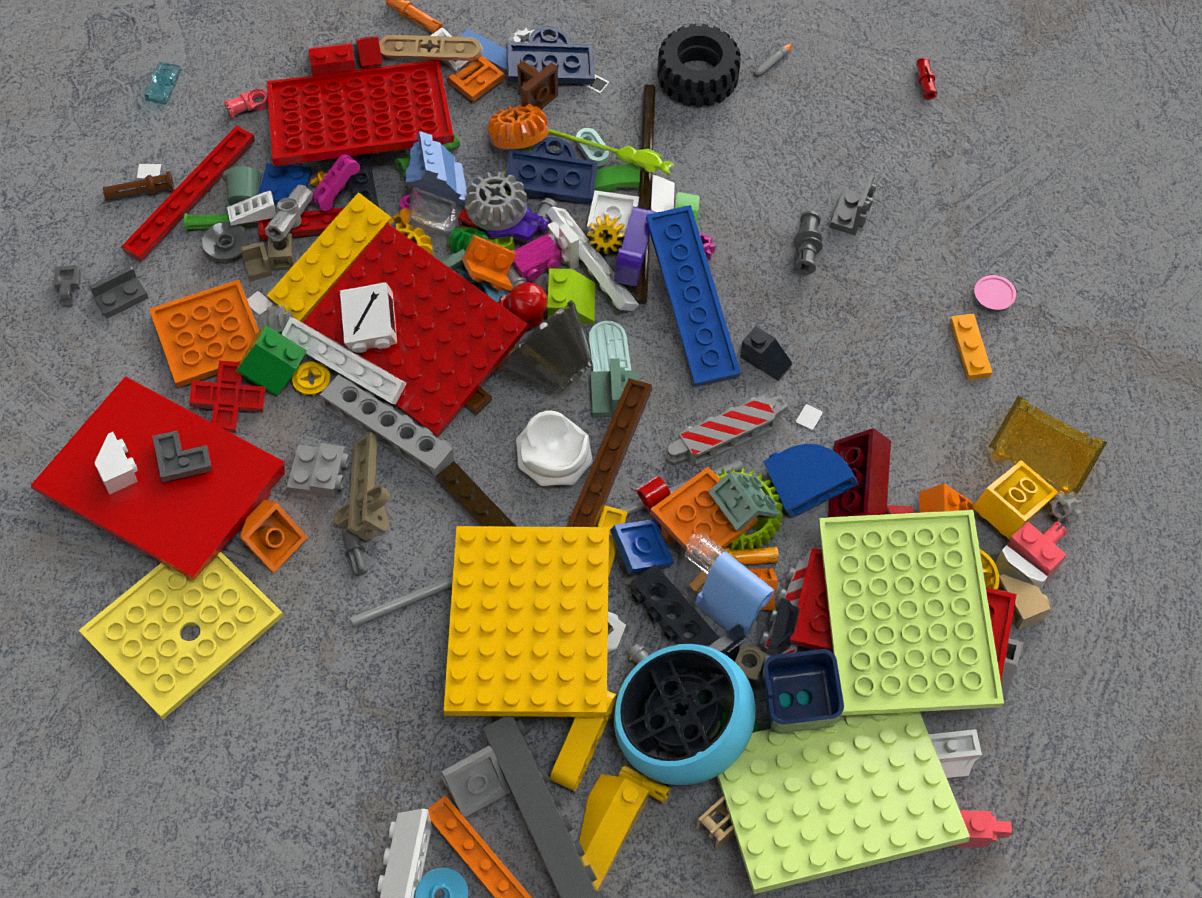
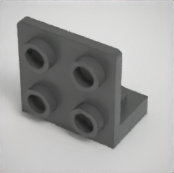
(853, 208)

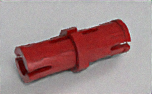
(926, 78)

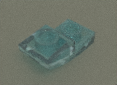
(163, 84)

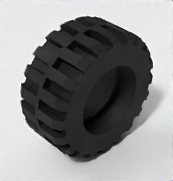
(698, 44)

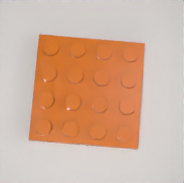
(204, 330)

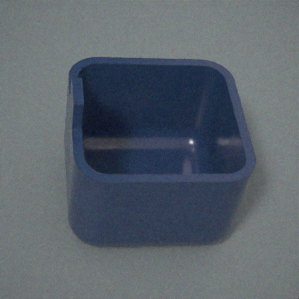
(800, 671)

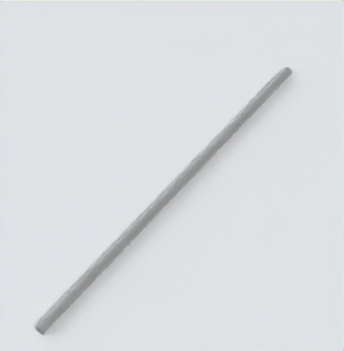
(447, 583)

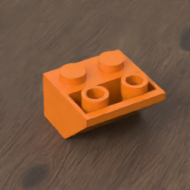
(942, 499)

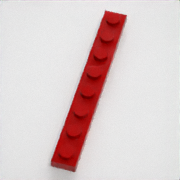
(188, 193)

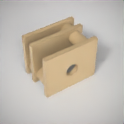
(717, 829)

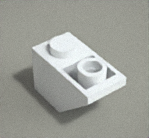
(114, 466)

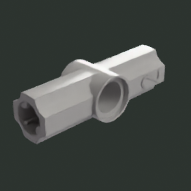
(289, 213)

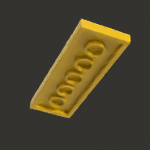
(329, 257)

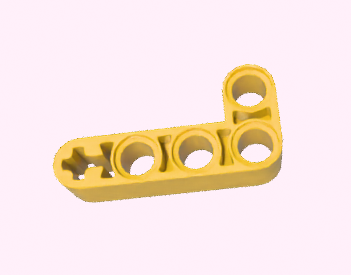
(580, 747)

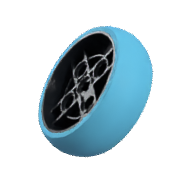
(655, 681)

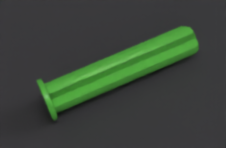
(207, 221)

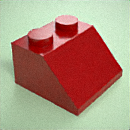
(332, 58)

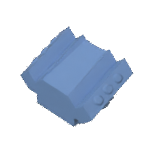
(435, 170)

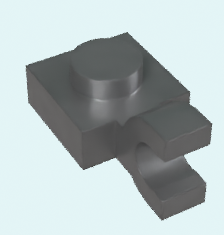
(65, 280)

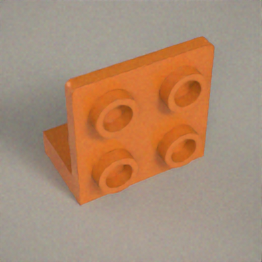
(488, 262)

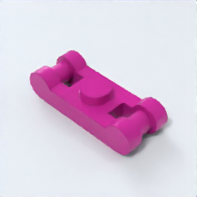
(334, 181)

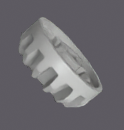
(489, 204)

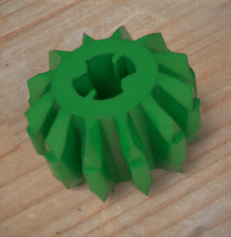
(461, 237)

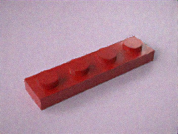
(312, 223)

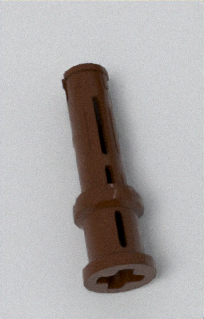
(151, 187)

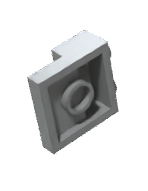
(318, 470)

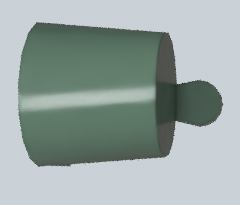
(241, 184)

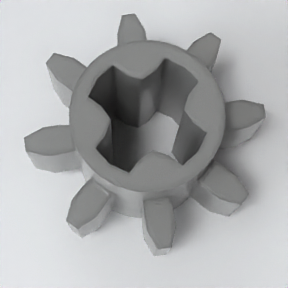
(276, 317)
(1058, 507)

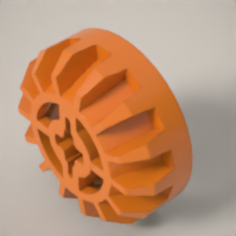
(517, 127)

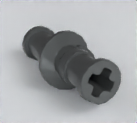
(808, 242)

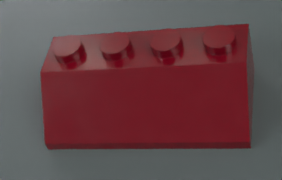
(869, 460)

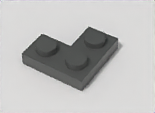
(176, 463)

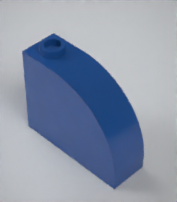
(808, 476)

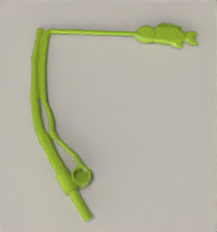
(643, 158)

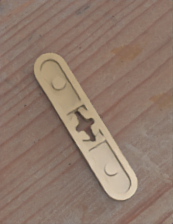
(414, 47)

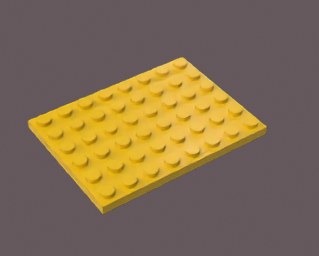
(528, 622)

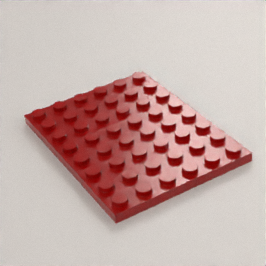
(357, 112)
(444, 327)

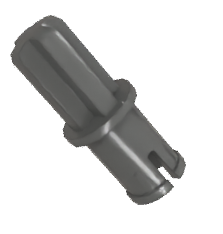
(355, 552)

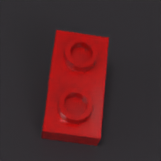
(653, 493)

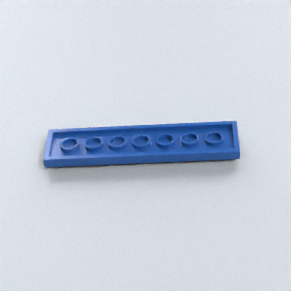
(693, 296)

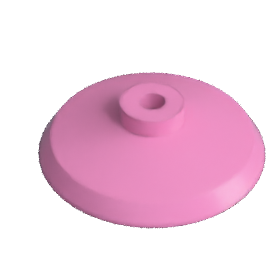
(995, 292)

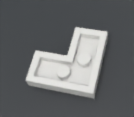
(566, 242)

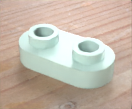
(592, 153)

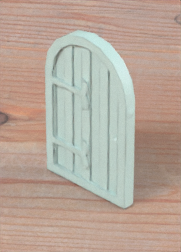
(608, 341)

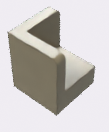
(256, 261)

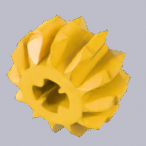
(599, 238)

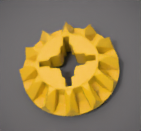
(302, 374)

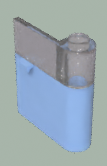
(721, 584)

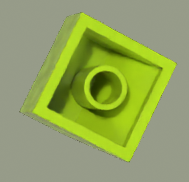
(571, 285)

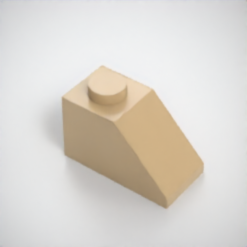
(1030, 603)

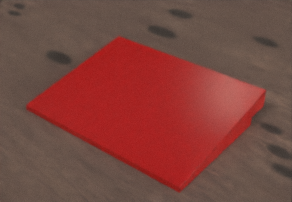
(173, 520)

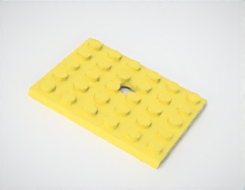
(144, 627)

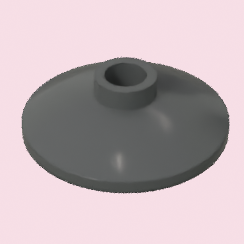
(224, 234)

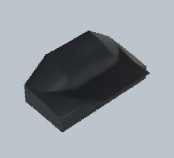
(783, 628)
(730, 642)

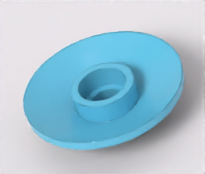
(442, 878)

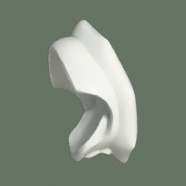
(553, 450)

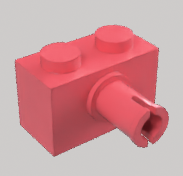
(1040, 548)

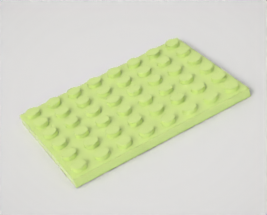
(909, 613)
(839, 799)

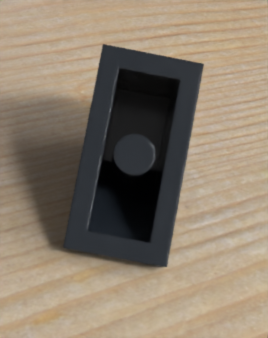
(765, 353)

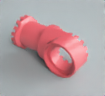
(245, 102)

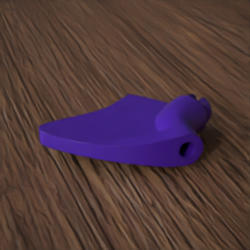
(525, 228)

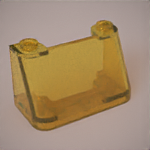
(1047, 446)

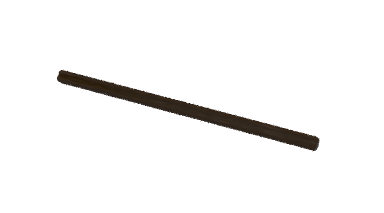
(645, 192)

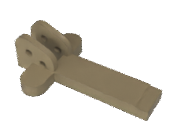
(366, 506)

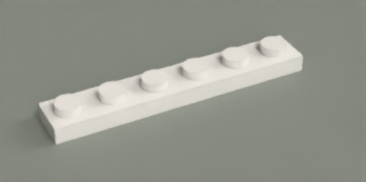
(596, 264)
(344, 361)

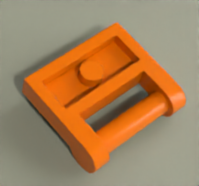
(479, 82)

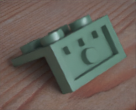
(742, 499)

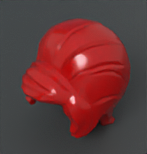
(527, 302)

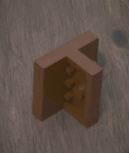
(535, 86)

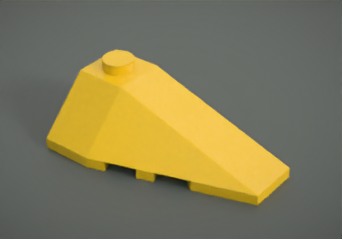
(608, 820)

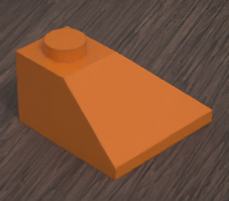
(271, 534)

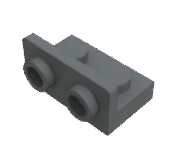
(118, 292)

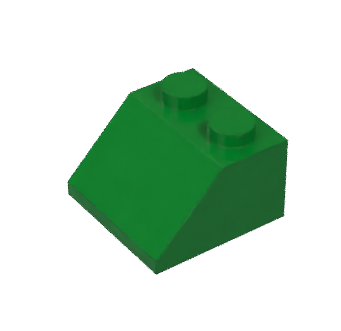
(270, 360)

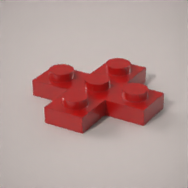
(227, 396)

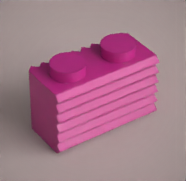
(537, 258)

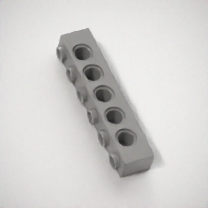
(341, 390)

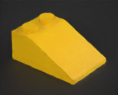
(1014, 499)

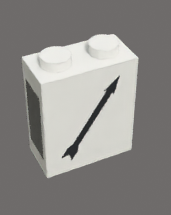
(368, 317)

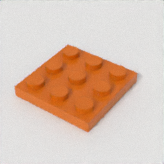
(695, 511)

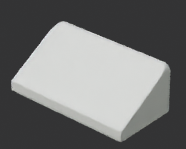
(662, 194)

